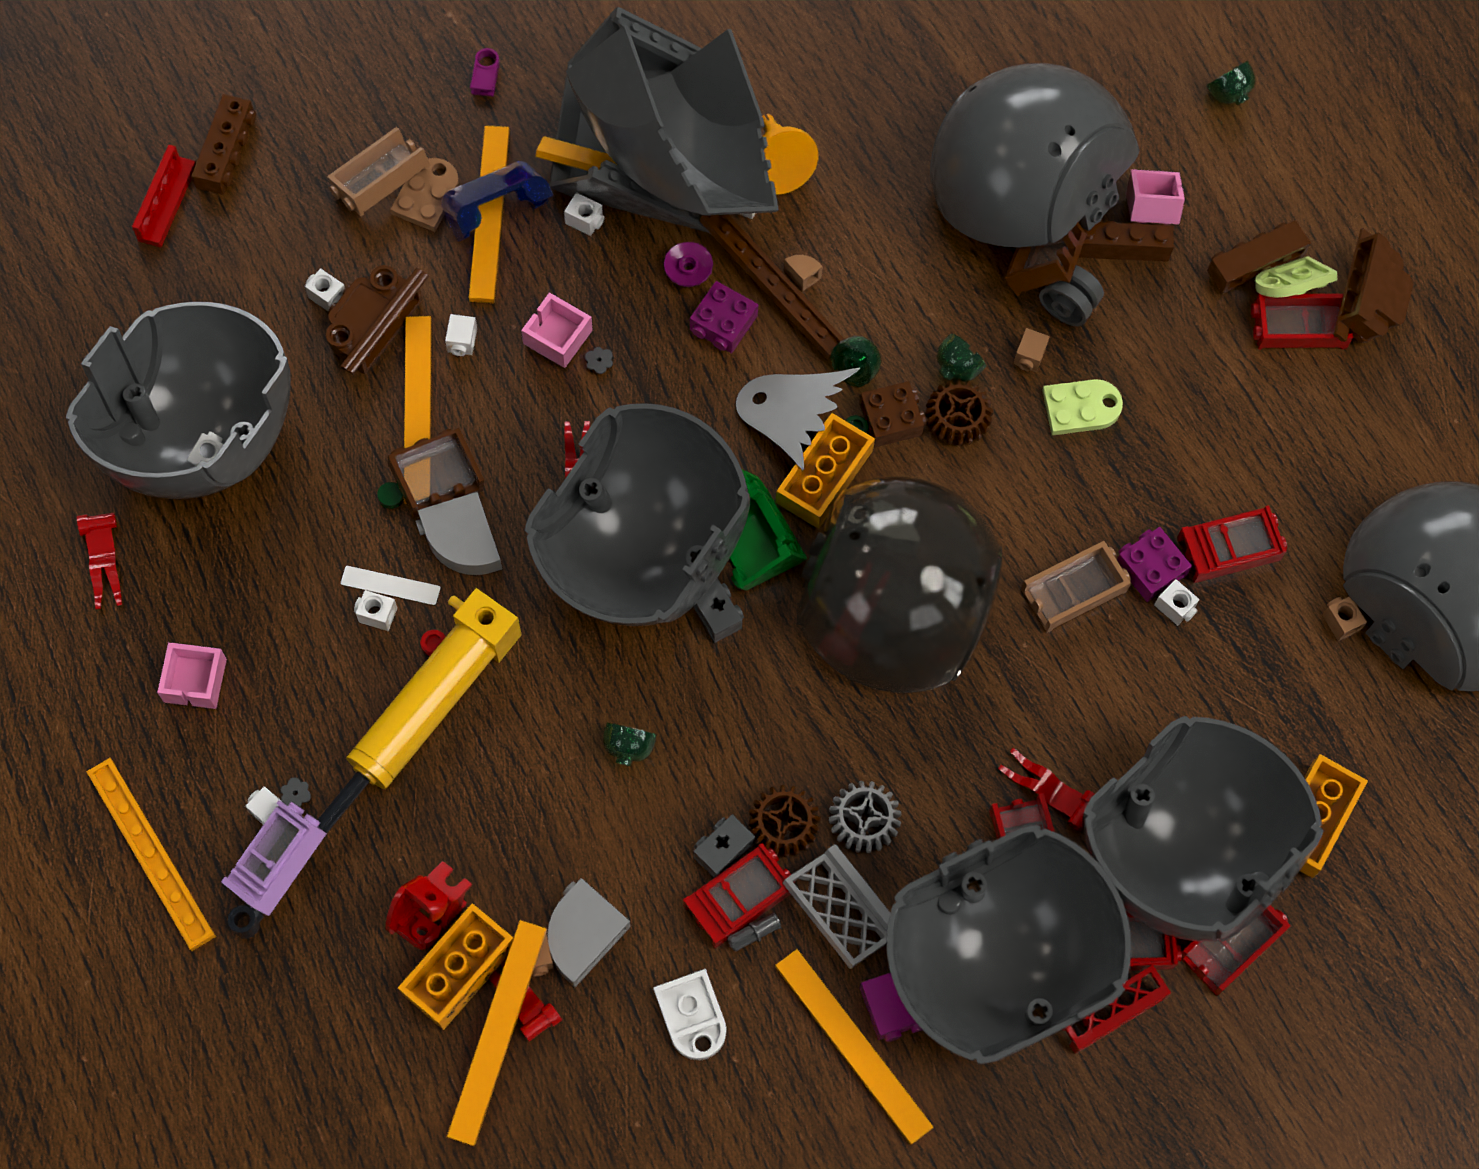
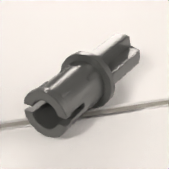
(754, 932)

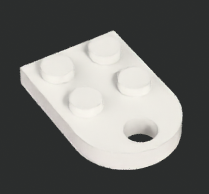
(692, 1013)

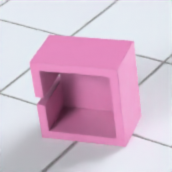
(1155, 197)
(561, 330)
(192, 675)

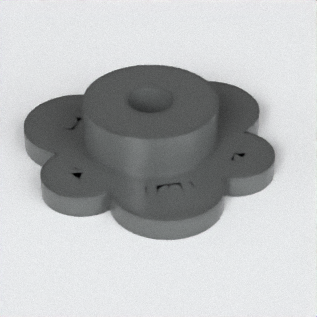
(603, 356)
(292, 787)

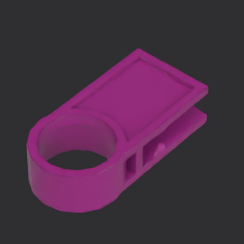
(485, 77)

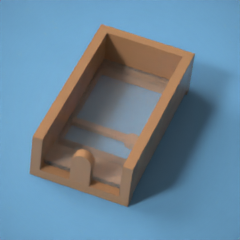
(377, 171)
(1076, 585)

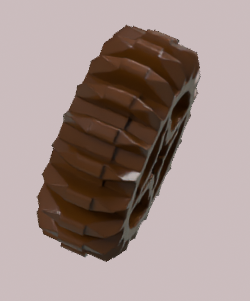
(951, 397)
(775, 817)

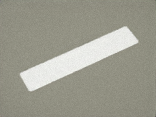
(390, 585)

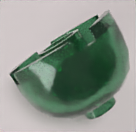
(1234, 85)
(857, 353)
(958, 360)
(628, 743)

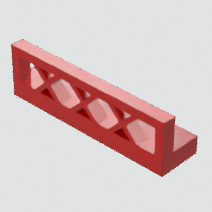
(163, 198)
(1125, 1015)

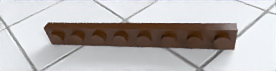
(773, 282)

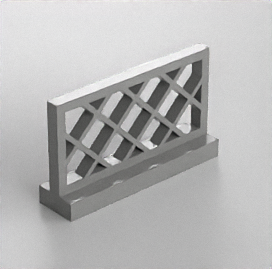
(856, 890)

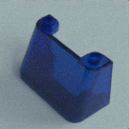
(462, 202)

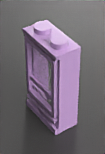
(275, 857)

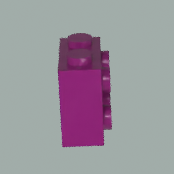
(723, 317)
(1153, 563)
(886, 1008)

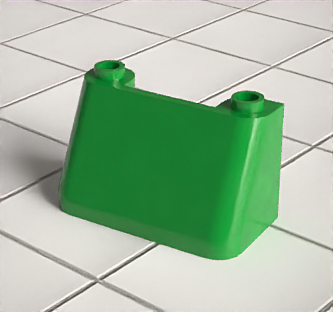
(767, 541)

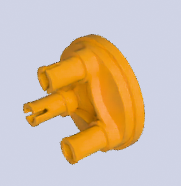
(791, 155)

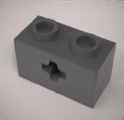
(719, 623)
(717, 860)

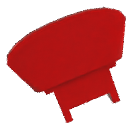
(434, 897)

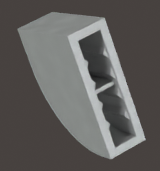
(460, 535)
(583, 931)

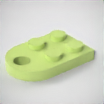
(1294, 278)
(1080, 406)

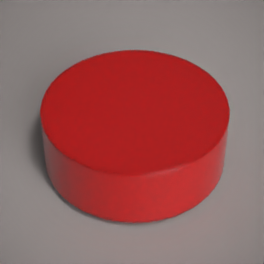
(431, 640)

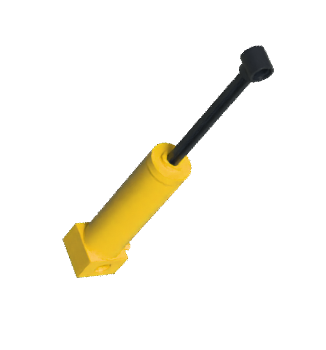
(480, 634)

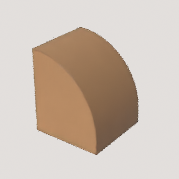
(803, 270)

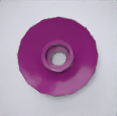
(690, 255)

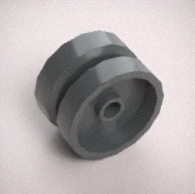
(1072, 301)

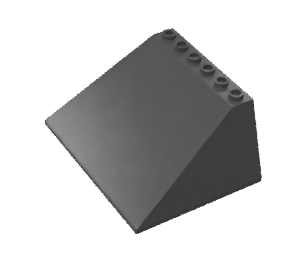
(610, 186)

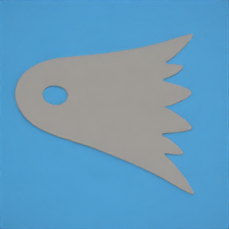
(790, 407)

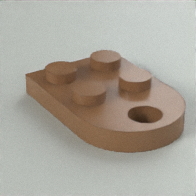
(423, 194)

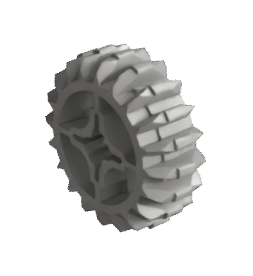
(874, 819)

